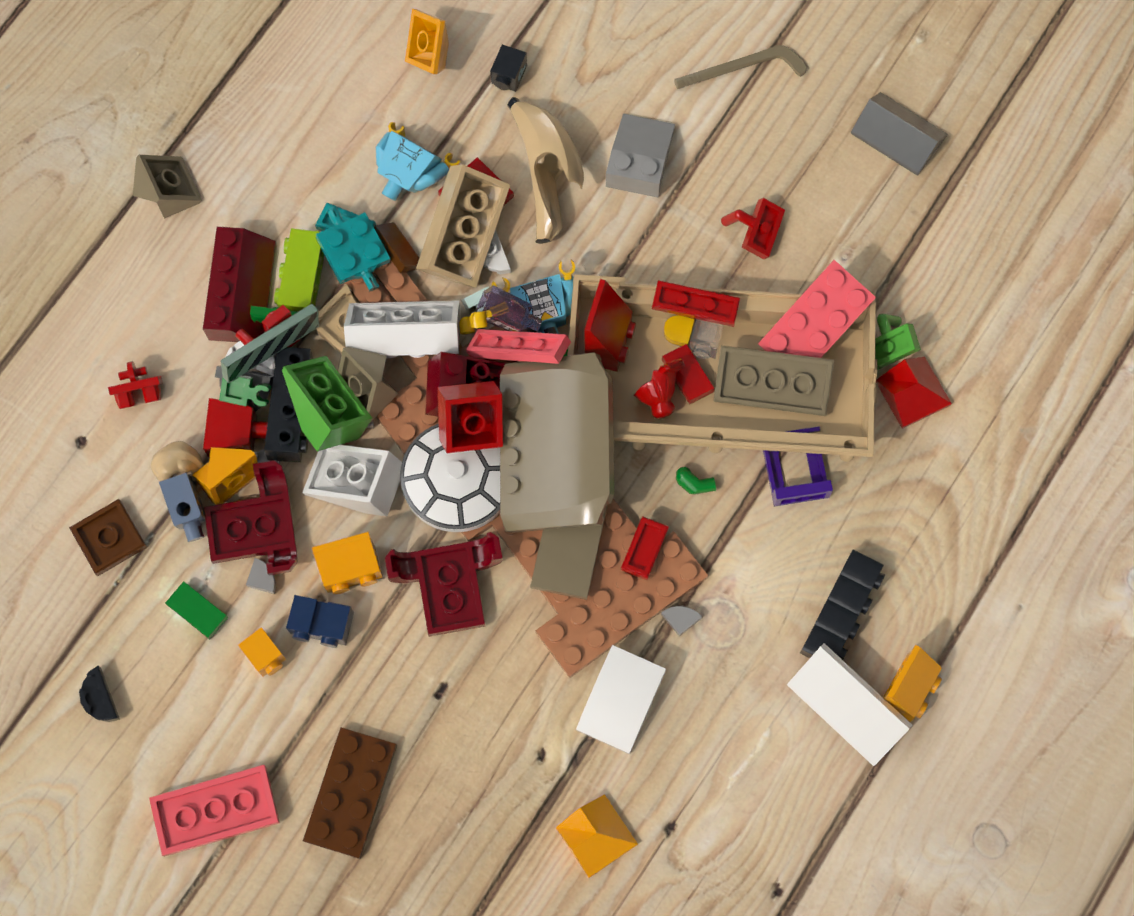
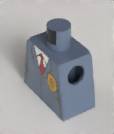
(180, 494)

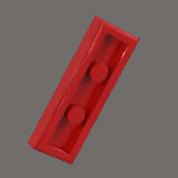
(695, 303)

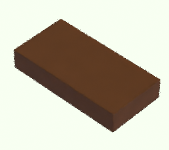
(397, 247)

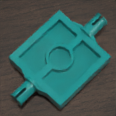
(353, 248)

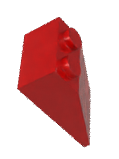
(609, 327)

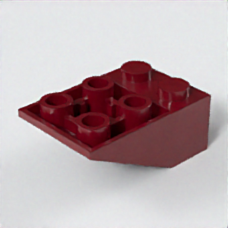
(455, 369)

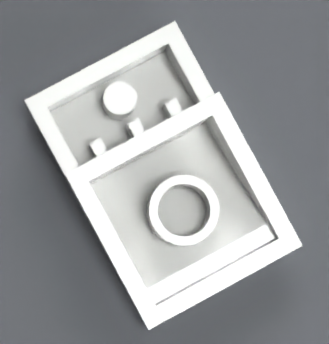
(621, 699)

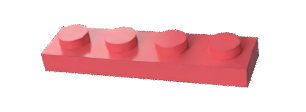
(518, 346)

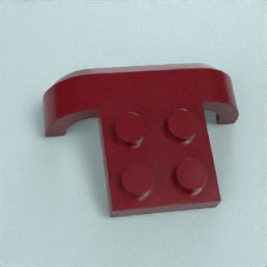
(256, 524)
(447, 581)

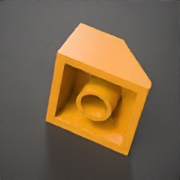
(348, 563)
(912, 684)

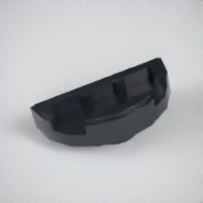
(97, 698)

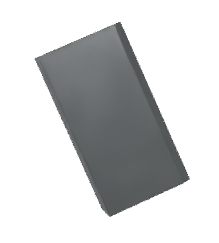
(898, 133)

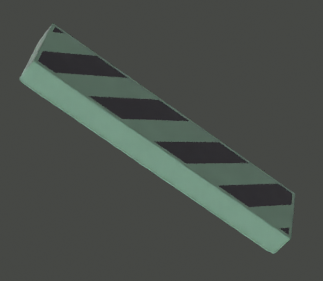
(269, 343)

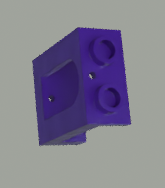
(818, 489)

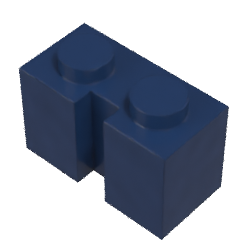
(319, 621)

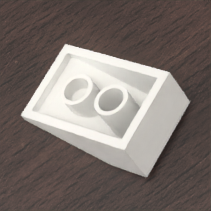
(355, 478)

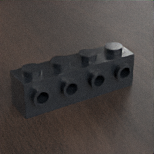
(284, 435)

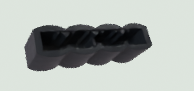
(844, 605)

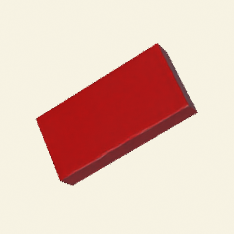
(690, 379)
(644, 548)

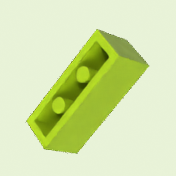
(301, 271)

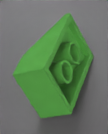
(325, 403)

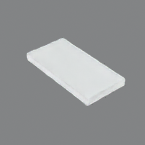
(849, 704)

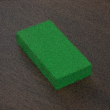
(196, 610)

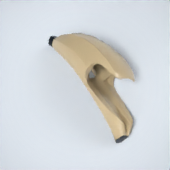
(549, 141)

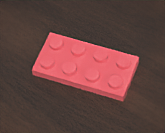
(819, 314)
(214, 810)

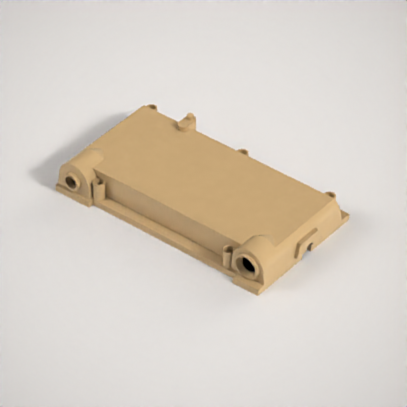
(716, 425)

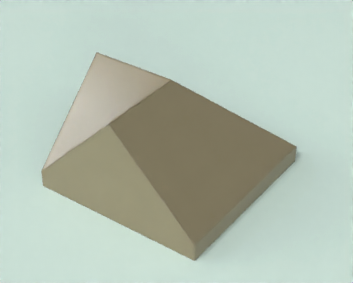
(165, 182)
(364, 375)

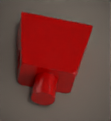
(231, 426)

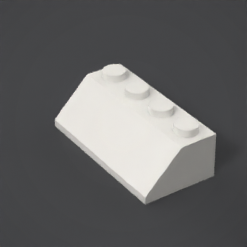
(404, 328)

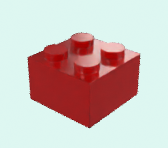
(470, 417)

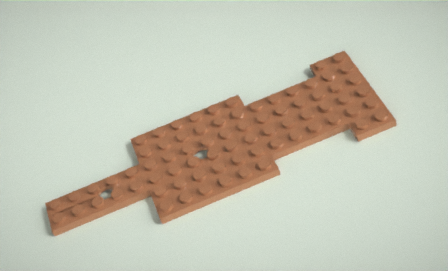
(616, 600)

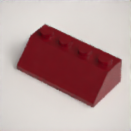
(237, 281)

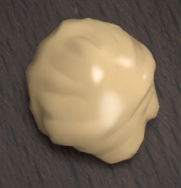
(175, 458)

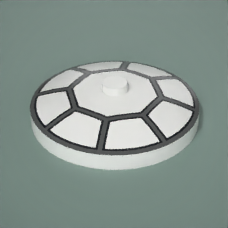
(450, 488)

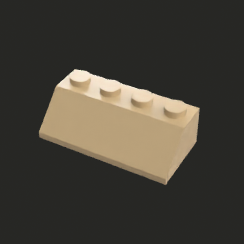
(463, 226)

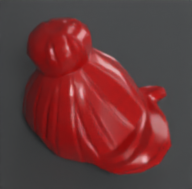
(660, 389)

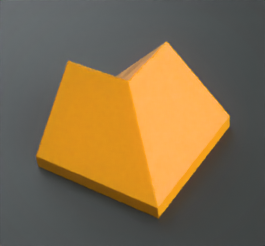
(427, 42)
(226, 473)
(596, 835)

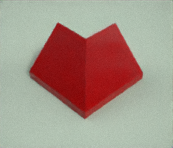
(912, 391)

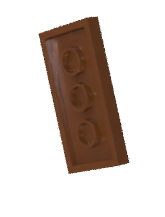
(350, 793)

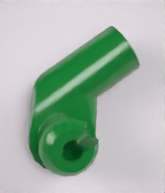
(692, 484)

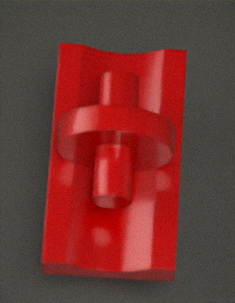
(149, 386)

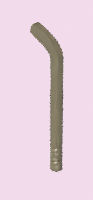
(780, 51)

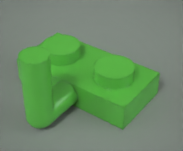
(894, 343)

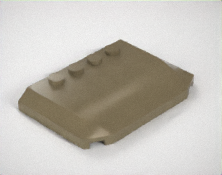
(556, 444)

